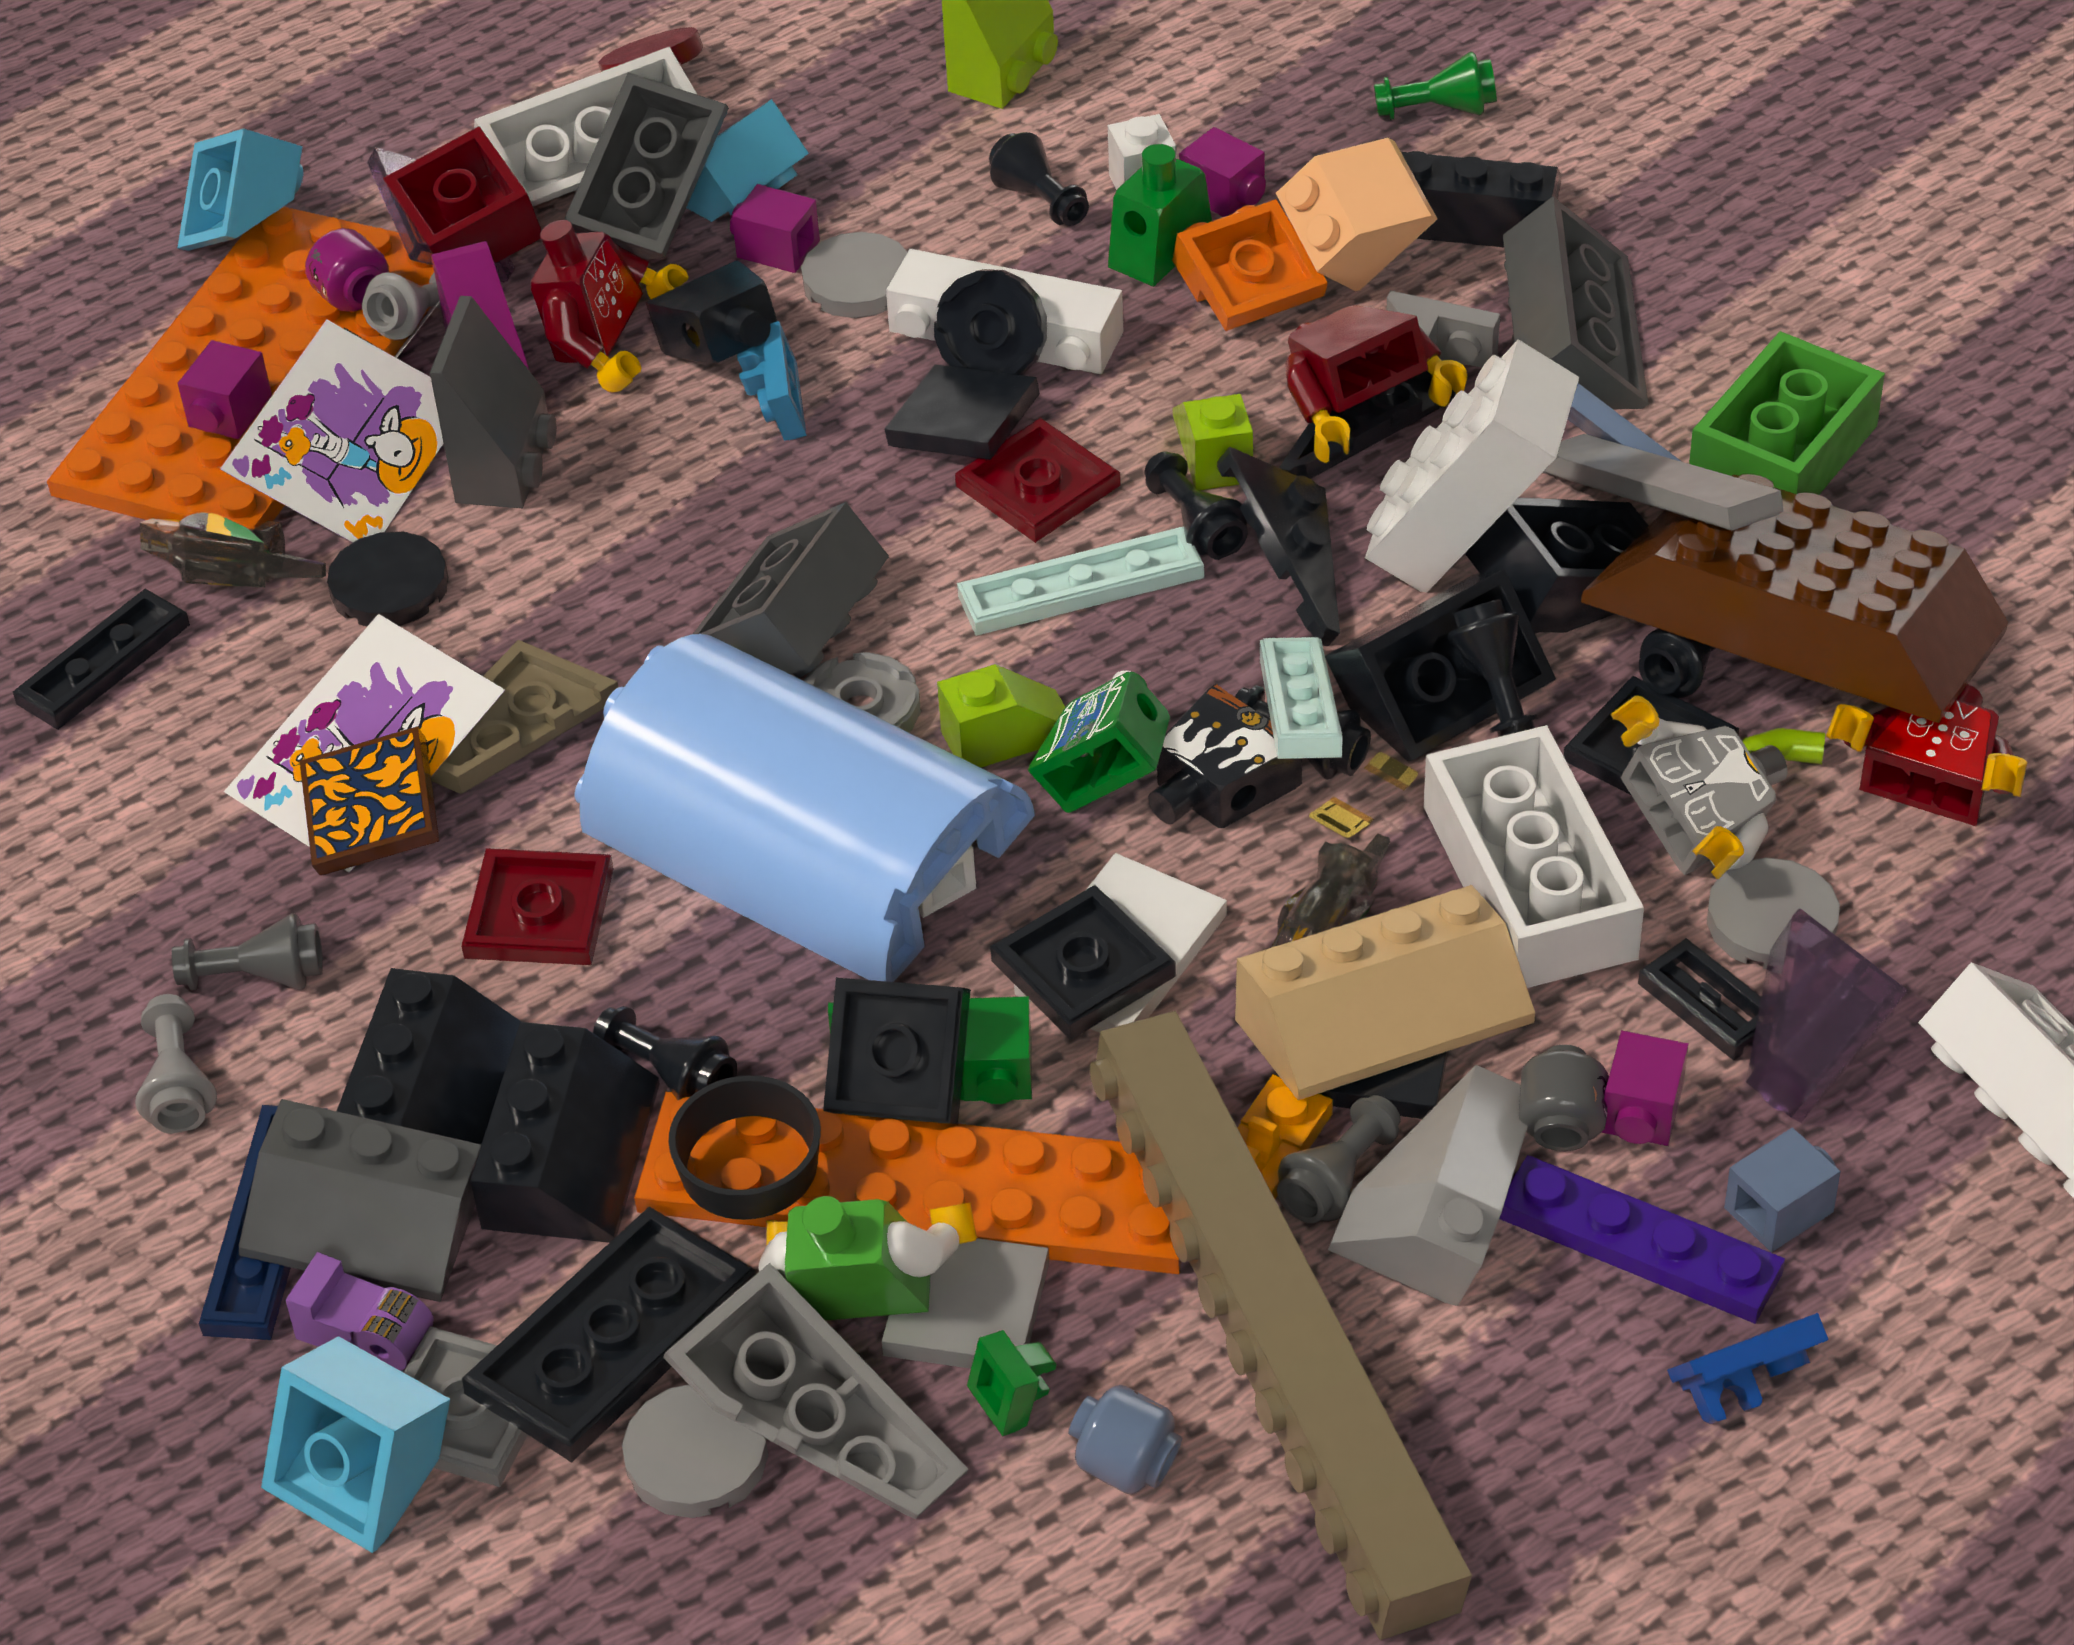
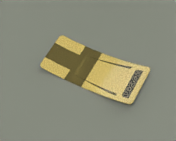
(1348, 820)

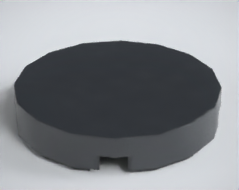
(991, 323)
(388, 577)

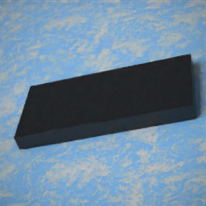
(605, 1334)

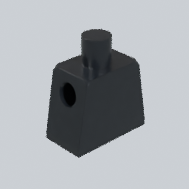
(725, 313)

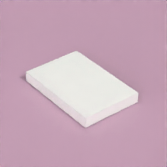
(1168, 911)

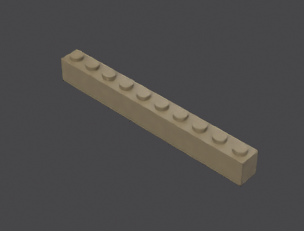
(1280, 1329)

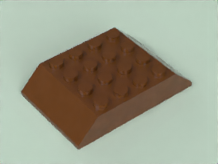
(1816, 597)

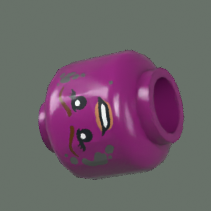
(342, 268)

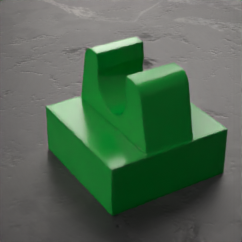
(1008, 1379)

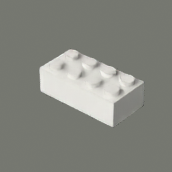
(1471, 465)
(1534, 853)

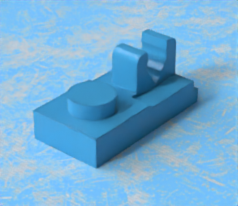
(774, 377)

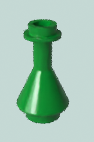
(1461, 86)

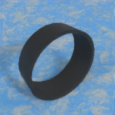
(742, 1098)

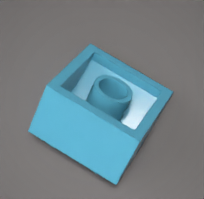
(747, 154)
(237, 185)
(352, 1440)

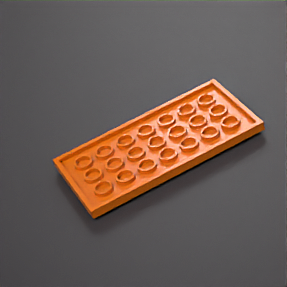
(140, 449)

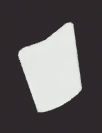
(418, 327)

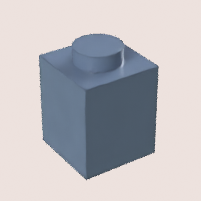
(1782, 1189)

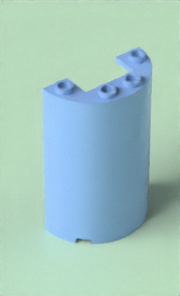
(787, 802)

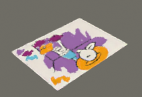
(342, 435)
(373, 690)

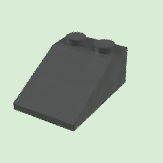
(488, 413)

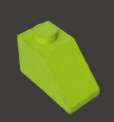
(1207, 431)
(995, 714)

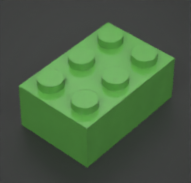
(1790, 417)

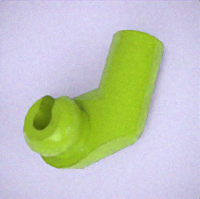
(1793, 744)

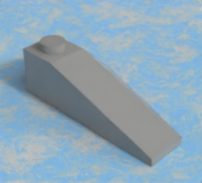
(1439, 1191)
(802, 1386)

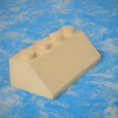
(1382, 992)

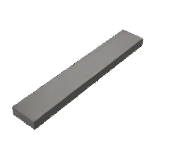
(1665, 482)

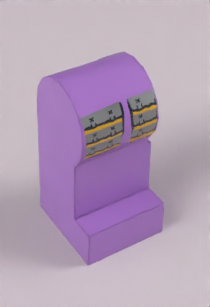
(374, 1318)

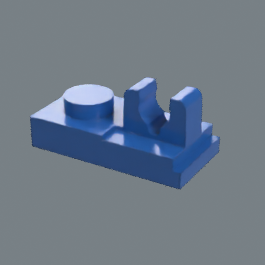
(1731, 1366)

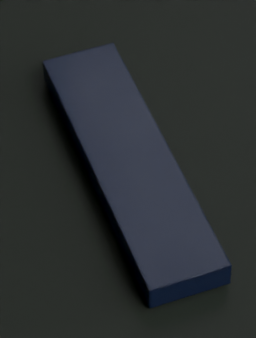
(244, 1290)

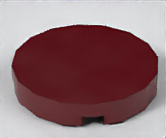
(683, 42)

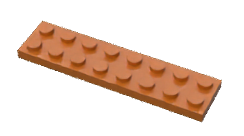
(1022, 1186)

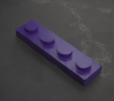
(1642, 1239)

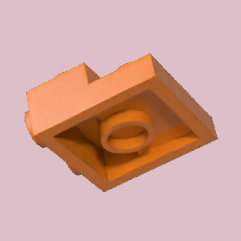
(1247, 265)

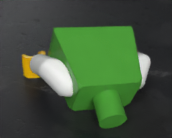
(863, 1255)

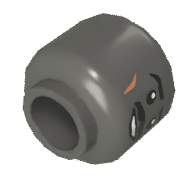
(1563, 1098)

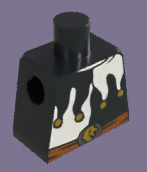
(1220, 763)

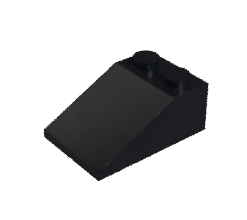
(1555, 553)

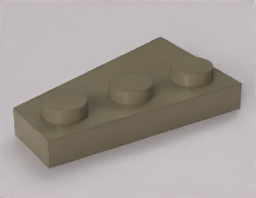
(539, 703)

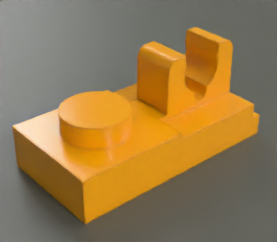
(1281, 1125)

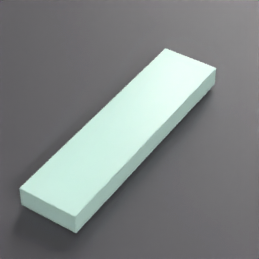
(1079, 581)
(1300, 698)

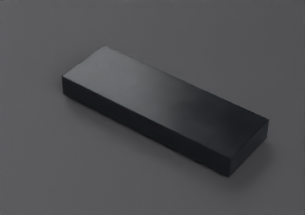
(101, 658)

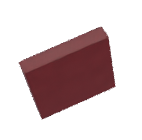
(1038, 480)
(538, 906)

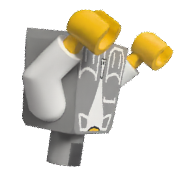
(1699, 787)

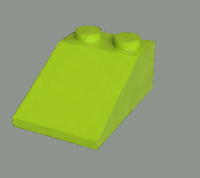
(996, 46)

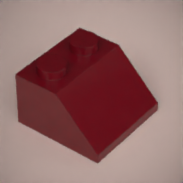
(466, 198)

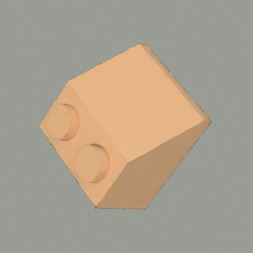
(1356, 210)

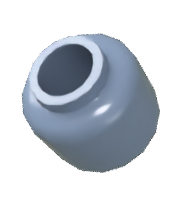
(1125, 1439)

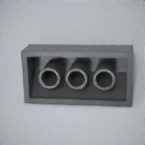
(1576, 303)

